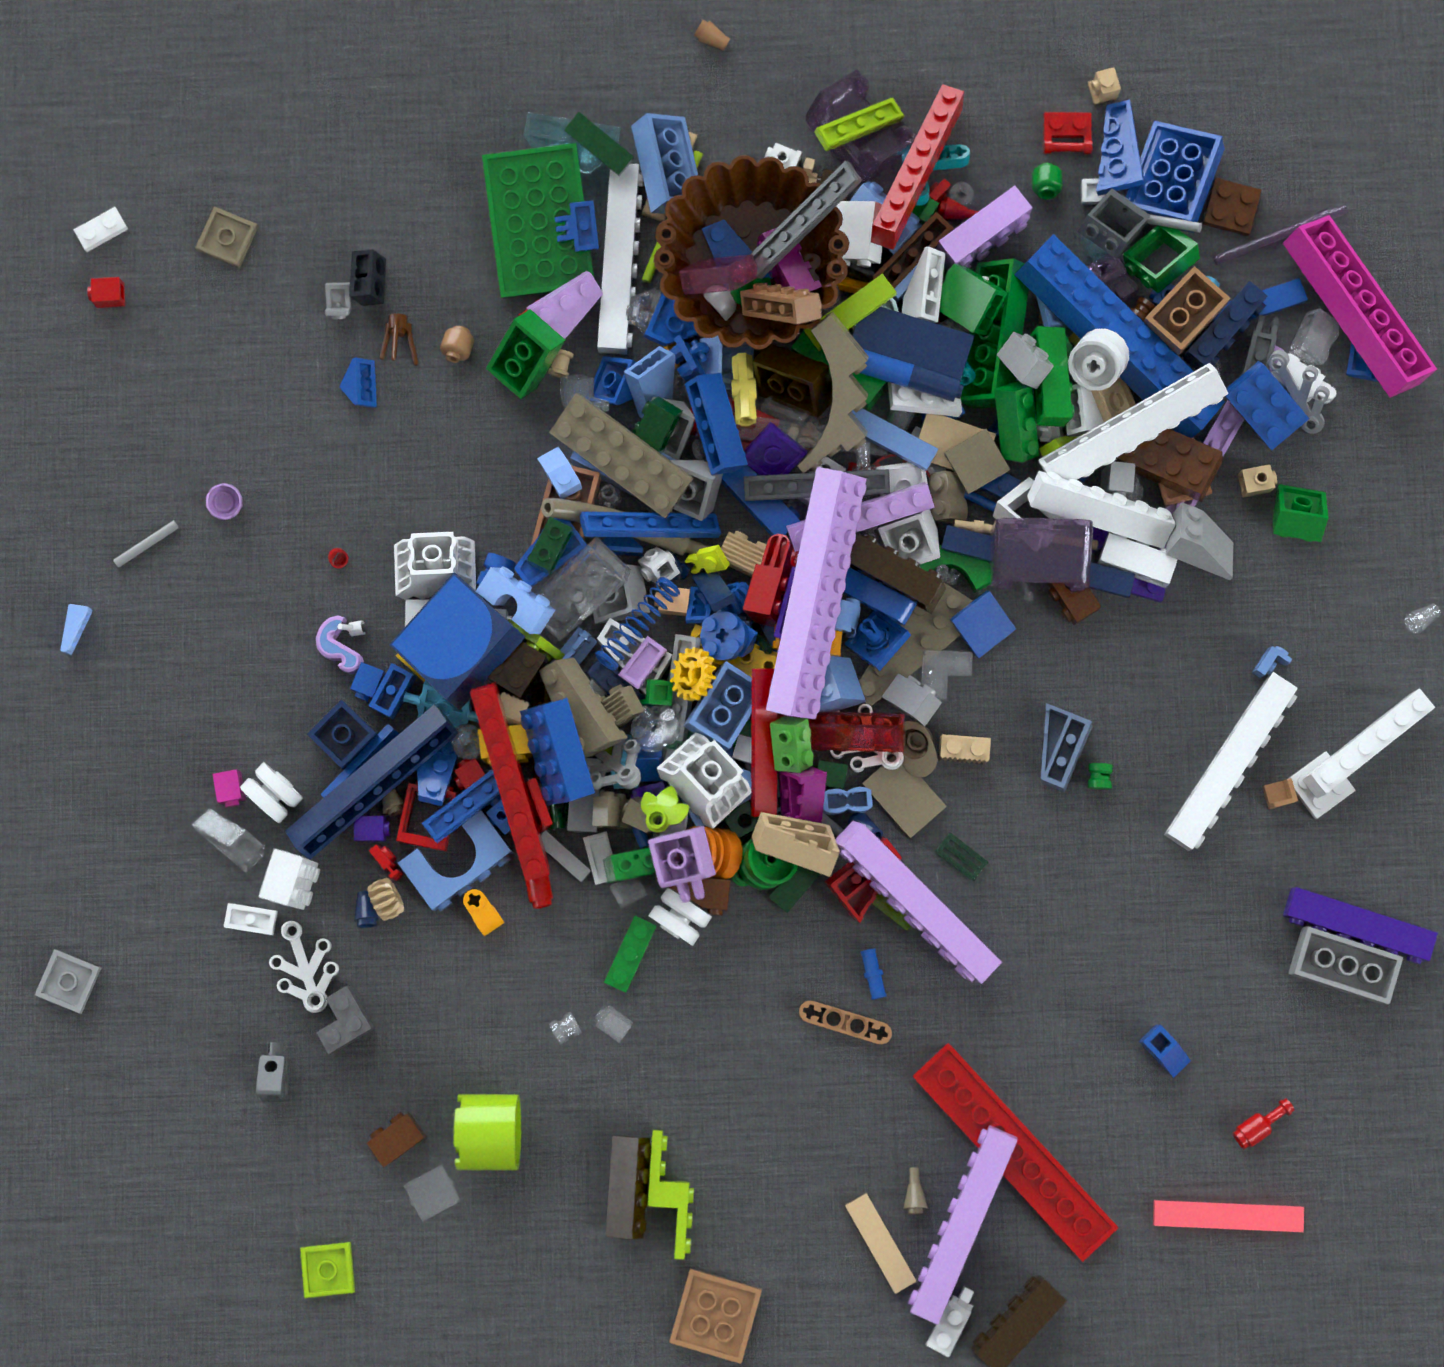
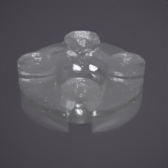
(653, 716)

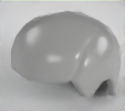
(722, 302)

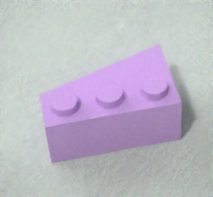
(568, 303)

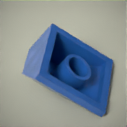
(611, 382)

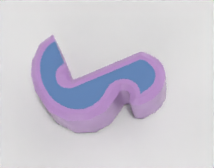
(334, 650)

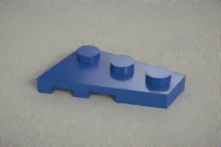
(724, 241)
(435, 775)

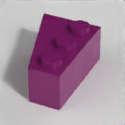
(791, 269)
(803, 794)

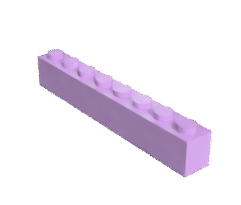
(963, 1224)

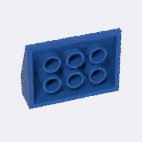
(1177, 171)

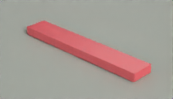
(1228, 1216)

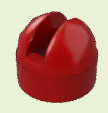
(341, 559)

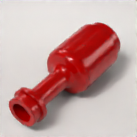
(539, 892)
(1259, 1126)

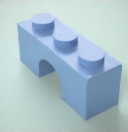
(532, 609)

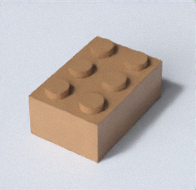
(1186, 310)

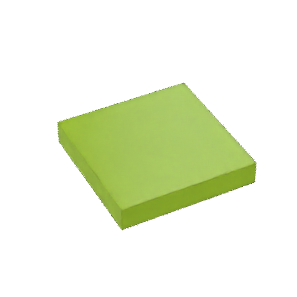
(327, 1269)

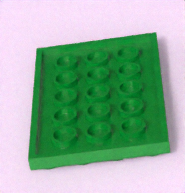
(523, 199)

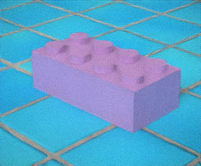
(986, 229)

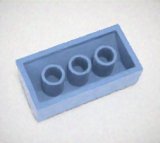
(663, 156)

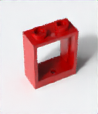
(418, 840)

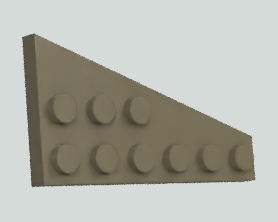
(927, 633)

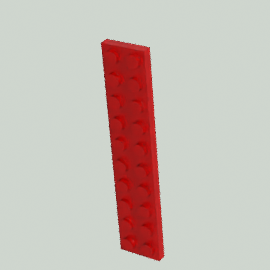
(1031, 1166)

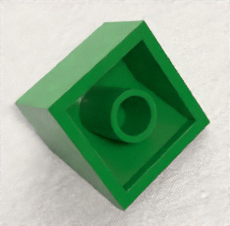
(1300, 513)

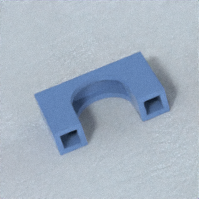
(439, 890)

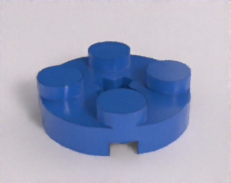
(711, 631)

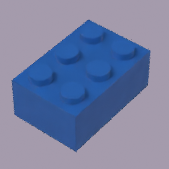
(1265, 405)

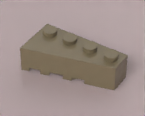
(593, 723)

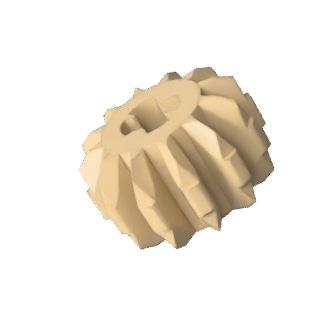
(385, 899)

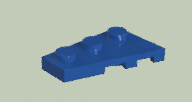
(533, 575)

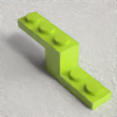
(670, 1194)

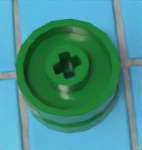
(763, 870)

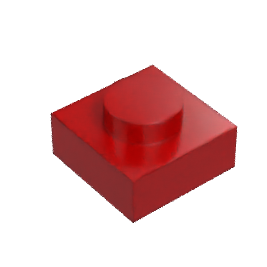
(939, 190)

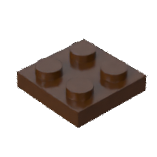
(1232, 207)

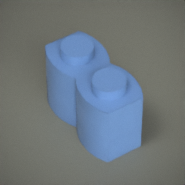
(854, 801)

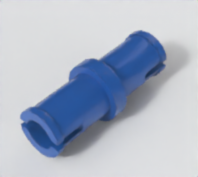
(873, 974)

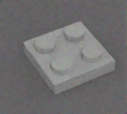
(68, 981)

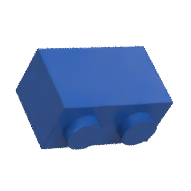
(391, 691)

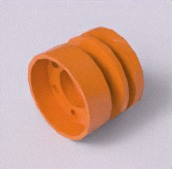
(724, 850)

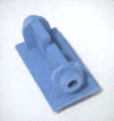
(578, 645)

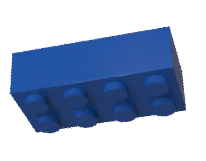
(557, 752)

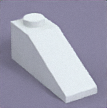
(925, 287)

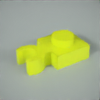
(709, 558)

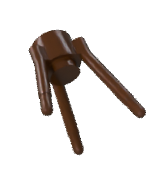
(397, 327)

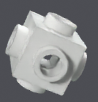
(658, 564)

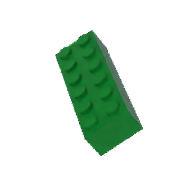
(1010, 318)

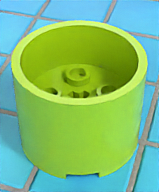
(488, 1132)

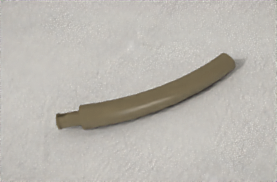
(571, 511)

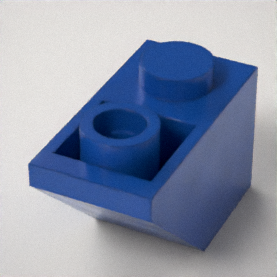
(1165, 1050)

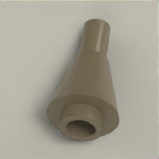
(392, 803)
(915, 1198)

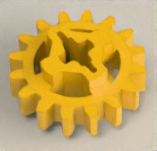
(693, 674)

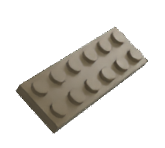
(621, 455)

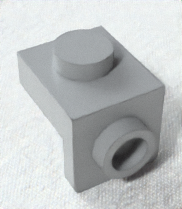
(338, 300)

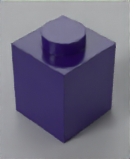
(371, 829)

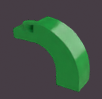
(974, 570)

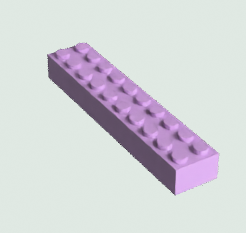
(816, 593)

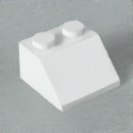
(913, 536)

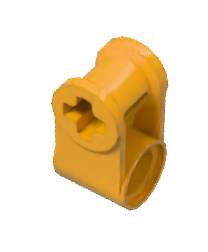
(485, 915)

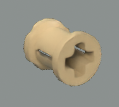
(560, 364)

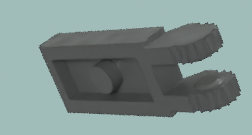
(1261, 344)

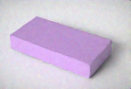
(642, 662)

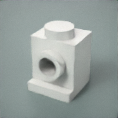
(792, 157)

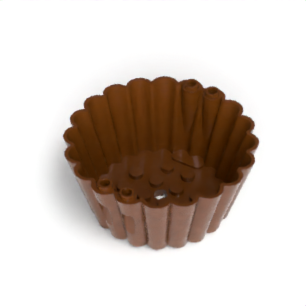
(751, 201)

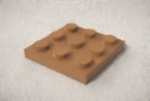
(715, 1316)

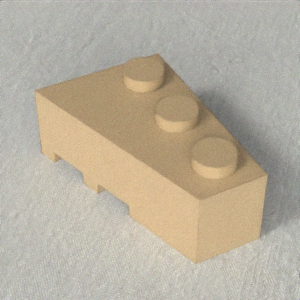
(797, 842)

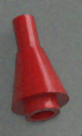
(952, 209)

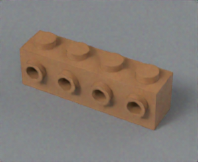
(781, 303)

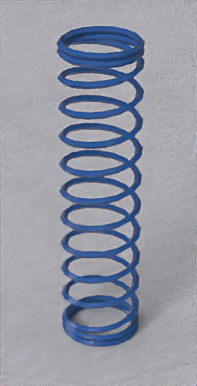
(662, 581)

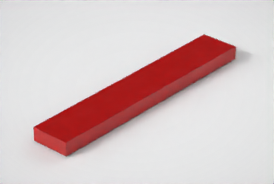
(762, 759)

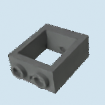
(1113, 206)

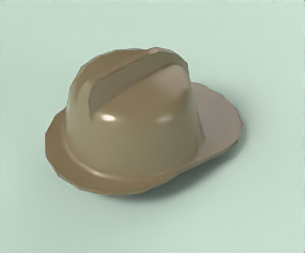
(919, 750)

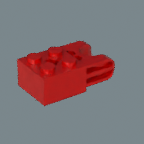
(770, 581)

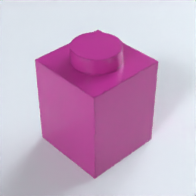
(228, 788)

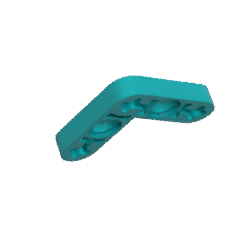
(958, 157)

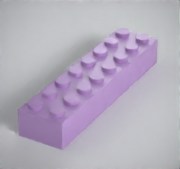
(917, 902)

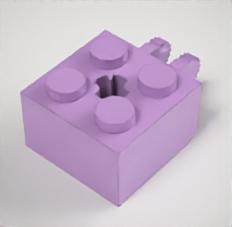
(693, 868)

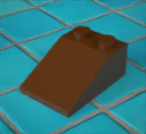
(715, 898)

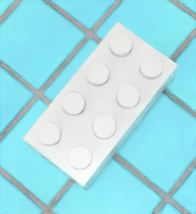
(289, 879)

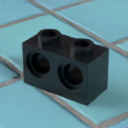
(367, 277)

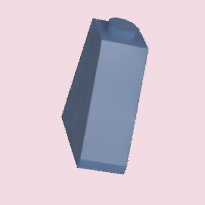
(651, 377)

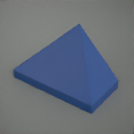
(360, 382)
(624, 546)
(698, 607)

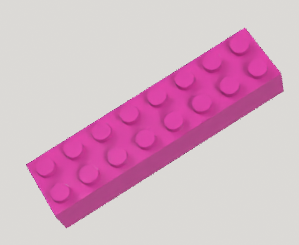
(1359, 306)

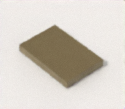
(904, 798)

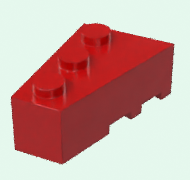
(854, 890)

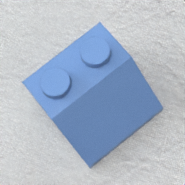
(841, 686)

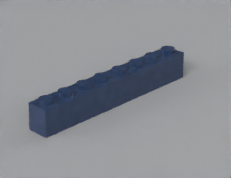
(371, 782)

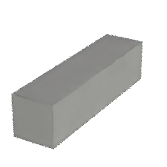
(565, 857)

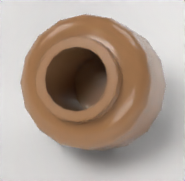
(457, 344)

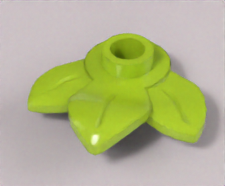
(663, 806)

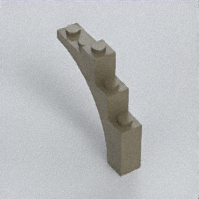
(844, 358)

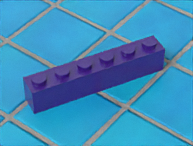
(1360, 924)

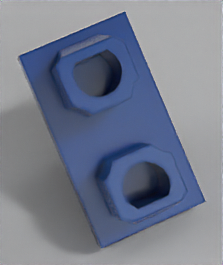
(691, 354)

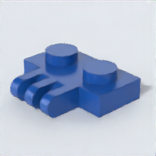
(579, 226)

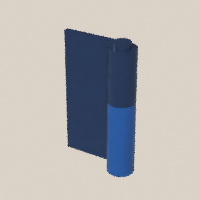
(914, 352)

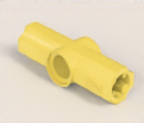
(744, 389)

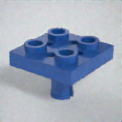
(872, 637)

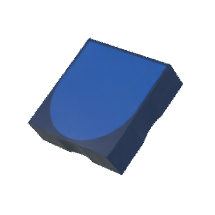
(456, 641)

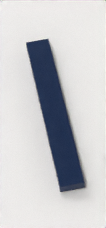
(979, 547)

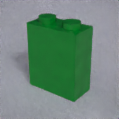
(970, 299)

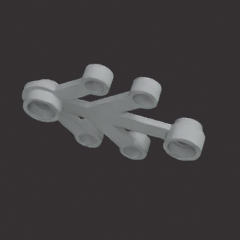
(1300, 395)
(627, 776)

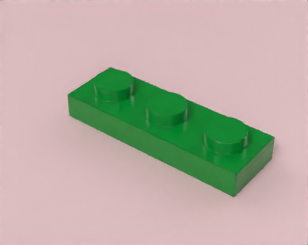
(630, 954)

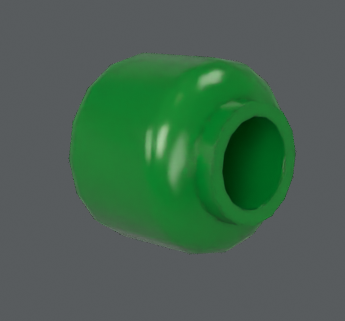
(1047, 181)

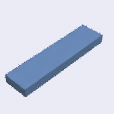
(896, 440)

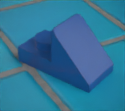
(647, 764)

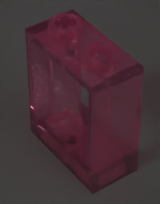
(718, 274)

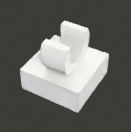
(1049, 433)

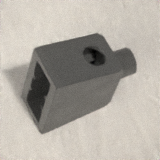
(273, 1085)

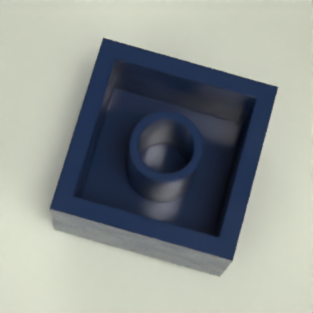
(342, 734)

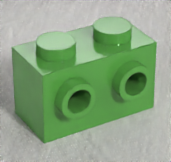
(791, 744)

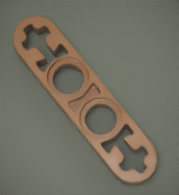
(844, 1025)

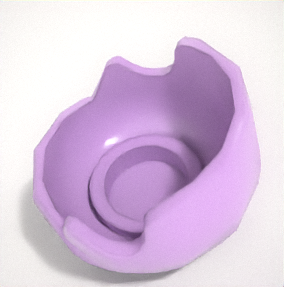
(224, 501)

